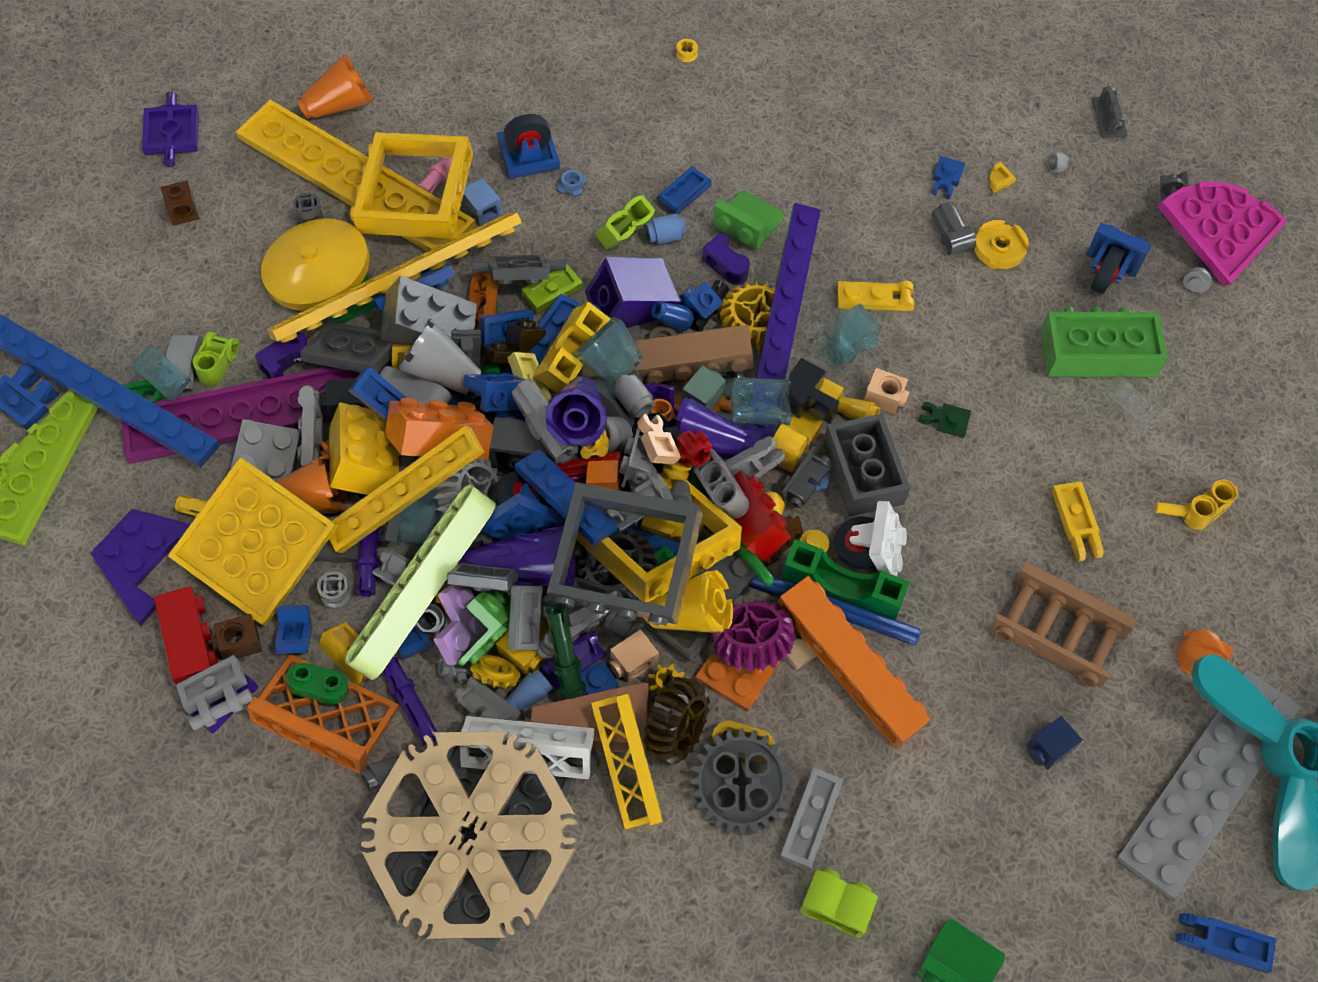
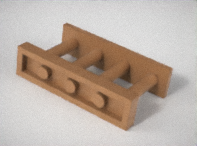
(1086, 609)

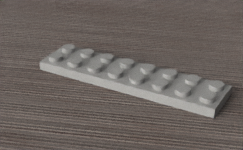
(1198, 799)

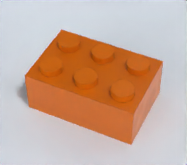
(419, 427)

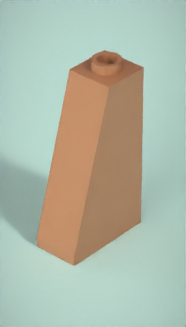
(579, 713)

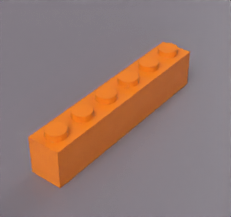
(853, 663)

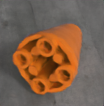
(335, 91)

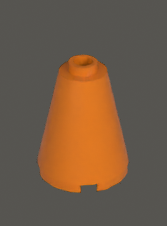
(312, 486)

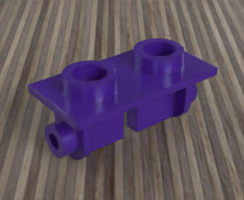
(584, 648)

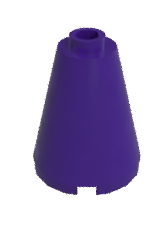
(577, 413)
(724, 435)

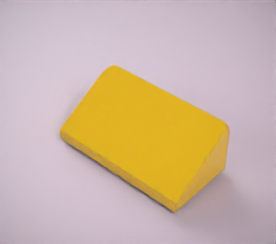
(336, 644)

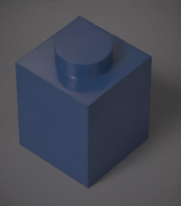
(1053, 743)

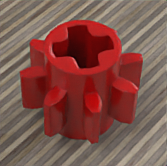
(693, 448)

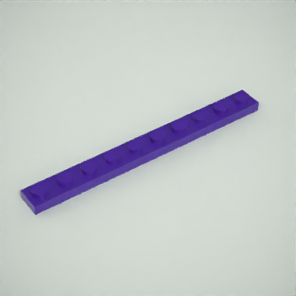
(786, 304)

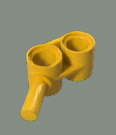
(1208, 504)

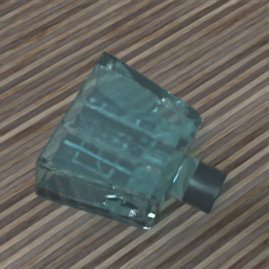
(611, 352)

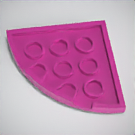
(1222, 225)

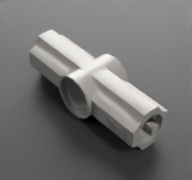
(534, 407)

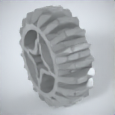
(475, 473)

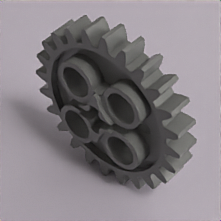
(772, 781)

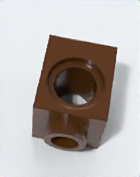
(180, 203)
(226, 630)

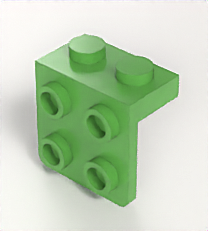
(747, 219)
(494, 612)

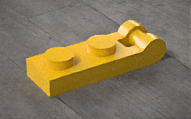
(875, 295)

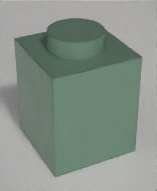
(705, 387)

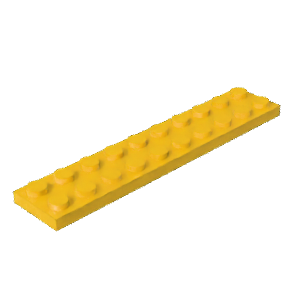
(338, 167)

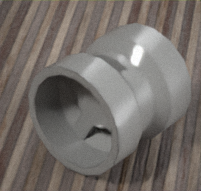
(336, 597)

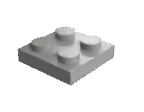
(268, 448)

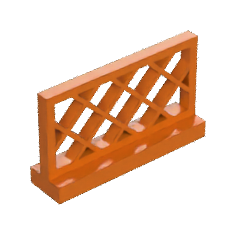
(313, 736)

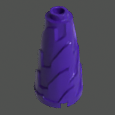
(528, 553)

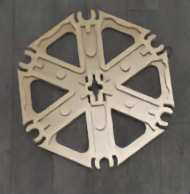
(484, 860)

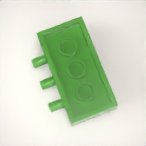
(1103, 343)

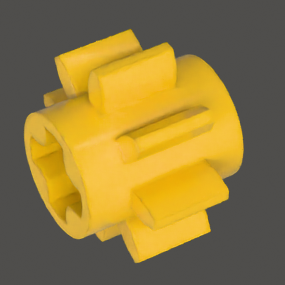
(662, 674)

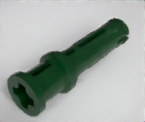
(566, 663)

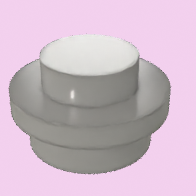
(1197, 280)

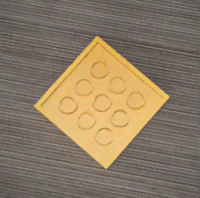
(253, 541)

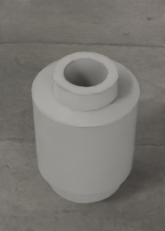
(633, 395)

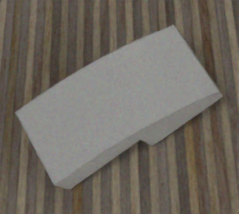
(181, 353)

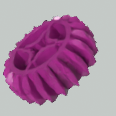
(756, 636)

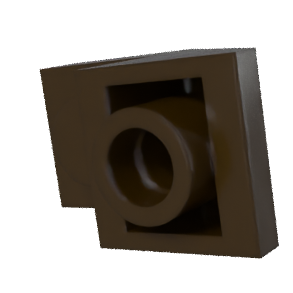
(519, 338)

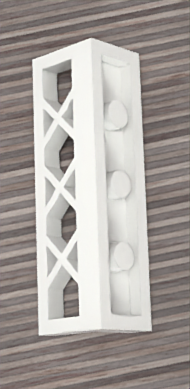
(552, 740)

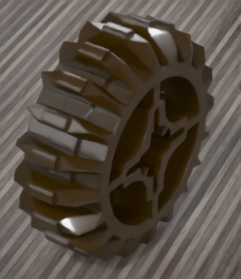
(676, 720)

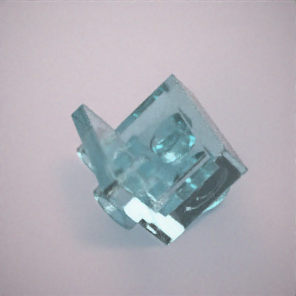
(760, 401)

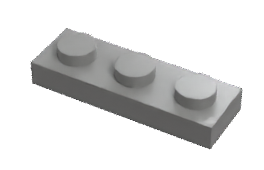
(811, 819)

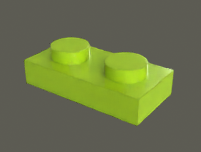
(544, 294)

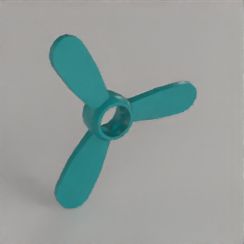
(1297, 798)

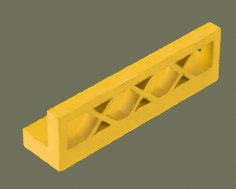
(639, 759)

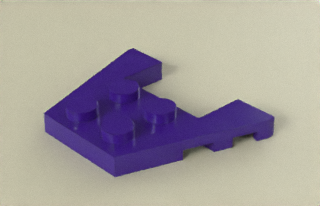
(133, 552)

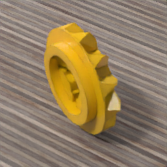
(495, 671)

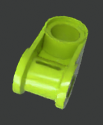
(214, 358)

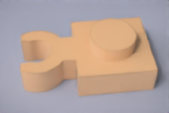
(658, 444)

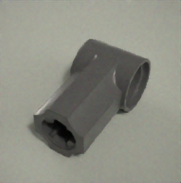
(953, 231)

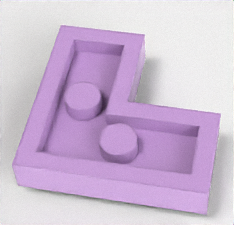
(464, 628)

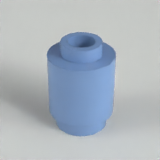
(665, 229)

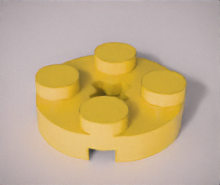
(998, 257)

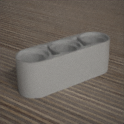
(415, 387)
(722, 486)

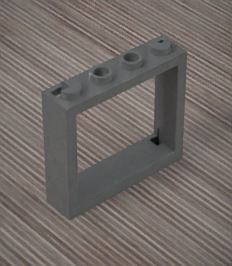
(635, 504)

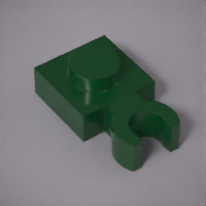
(950, 419)

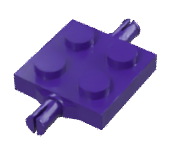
(170, 129)

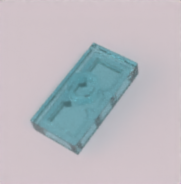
(161, 373)

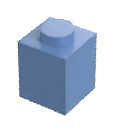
(481, 201)

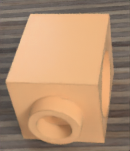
(887, 382)
(633, 656)

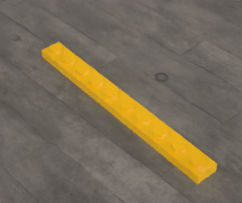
(410, 269)

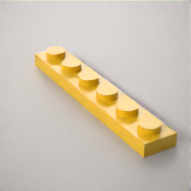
(405, 488)

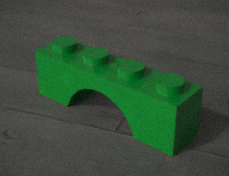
(875, 592)

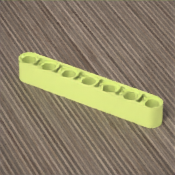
(420, 582)

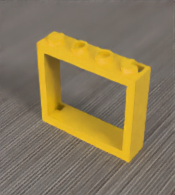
(413, 224)
(706, 553)

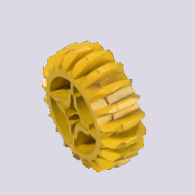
(743, 306)

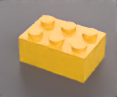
(359, 450)

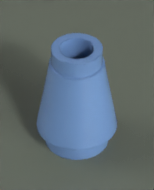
(529, 691)

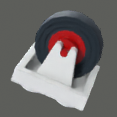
(872, 541)

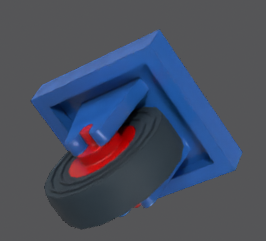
(527, 146)
(1115, 255)
(519, 510)

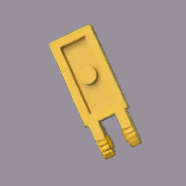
(1077, 519)

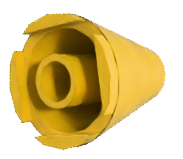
(703, 605)

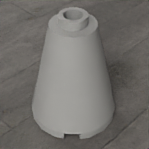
(439, 360)

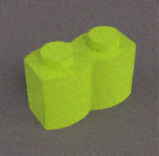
(625, 222)
(838, 902)

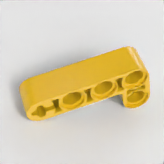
(797, 436)

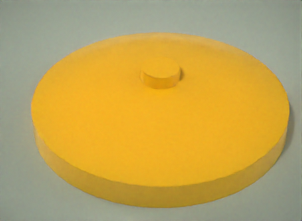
(314, 263)

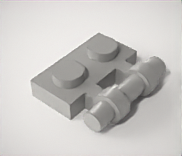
(210, 685)

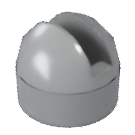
(1059, 160)

